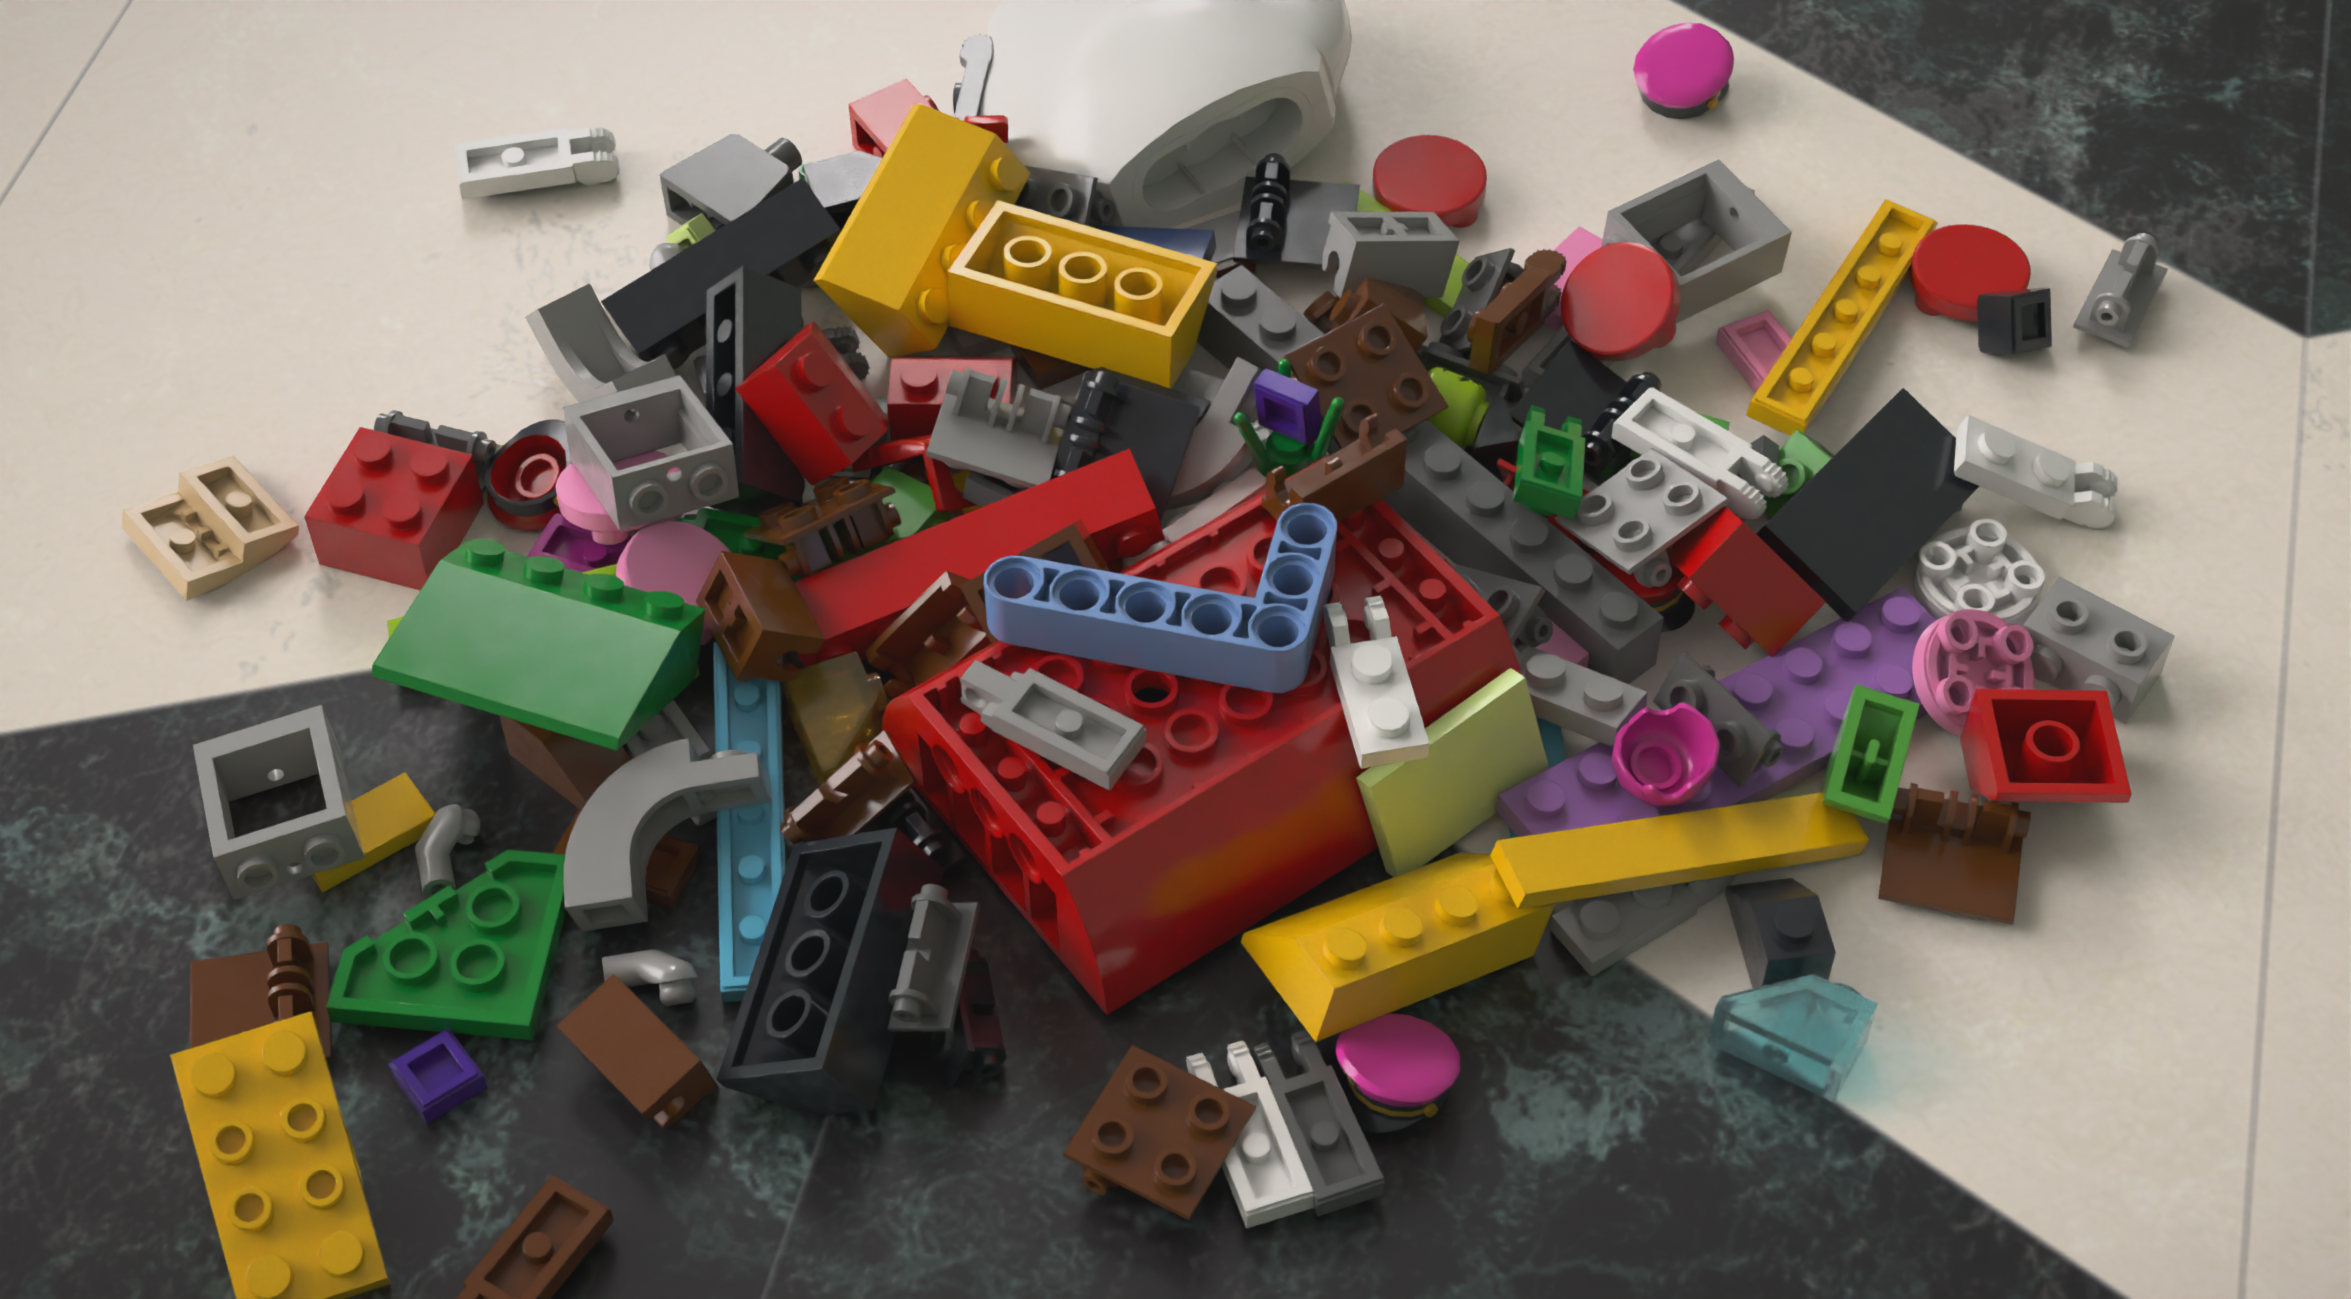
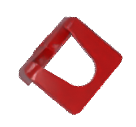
(944, 492)

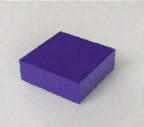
(1288, 407)
(437, 1075)

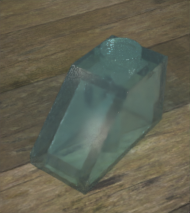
(1796, 1030)

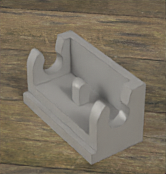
(1392, 248)

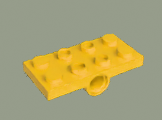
(280, 1164)

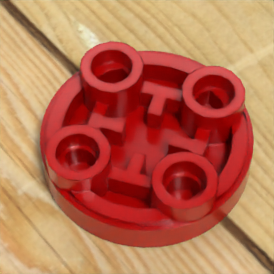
(1431, 176)
(1962, 263)
(1621, 302)

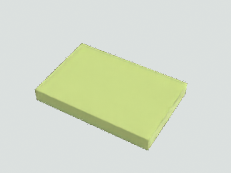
(1472, 757)

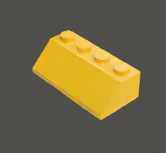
(913, 225)
(1080, 294)
(1395, 943)

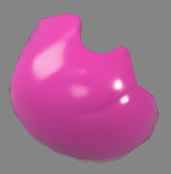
(1665, 755)

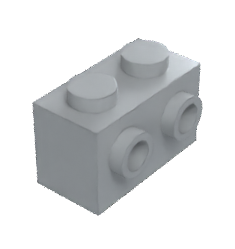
(2095, 646)

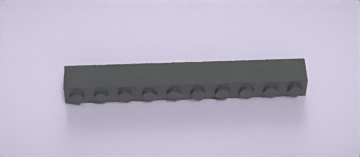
(1458, 500)

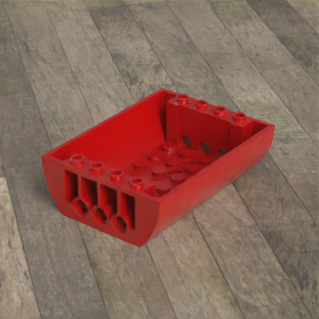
(1237, 786)

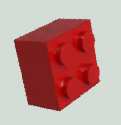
(394, 508)

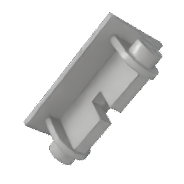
(2123, 291)

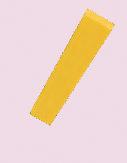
(1840, 321)
(1675, 849)

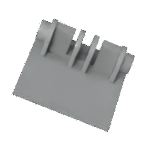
(995, 435)
(1643, 514)

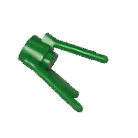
(1286, 451)

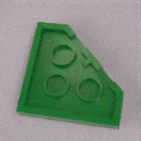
(462, 956)

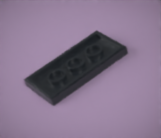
(1870, 506)

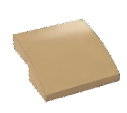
(210, 528)

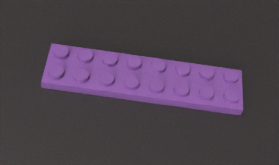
(1795, 692)

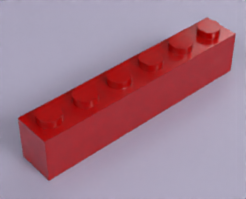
(870, 592)

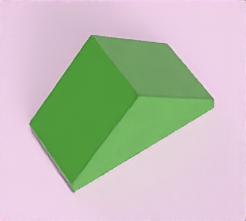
(1869, 754)

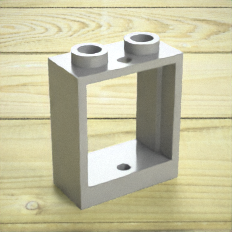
(1730, 210)
(663, 417)
(262, 760)

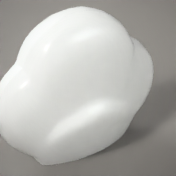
(1165, 93)

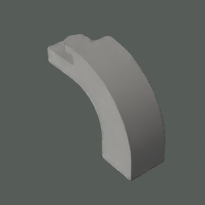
(589, 350)
(1216, 445)
(634, 811)

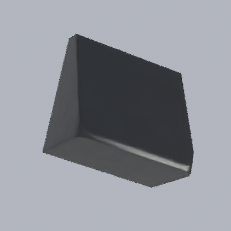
(2014, 321)
(1496, 438)

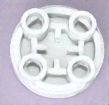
(1978, 571)

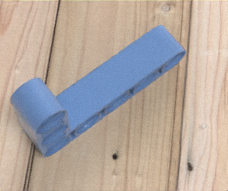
(1172, 626)

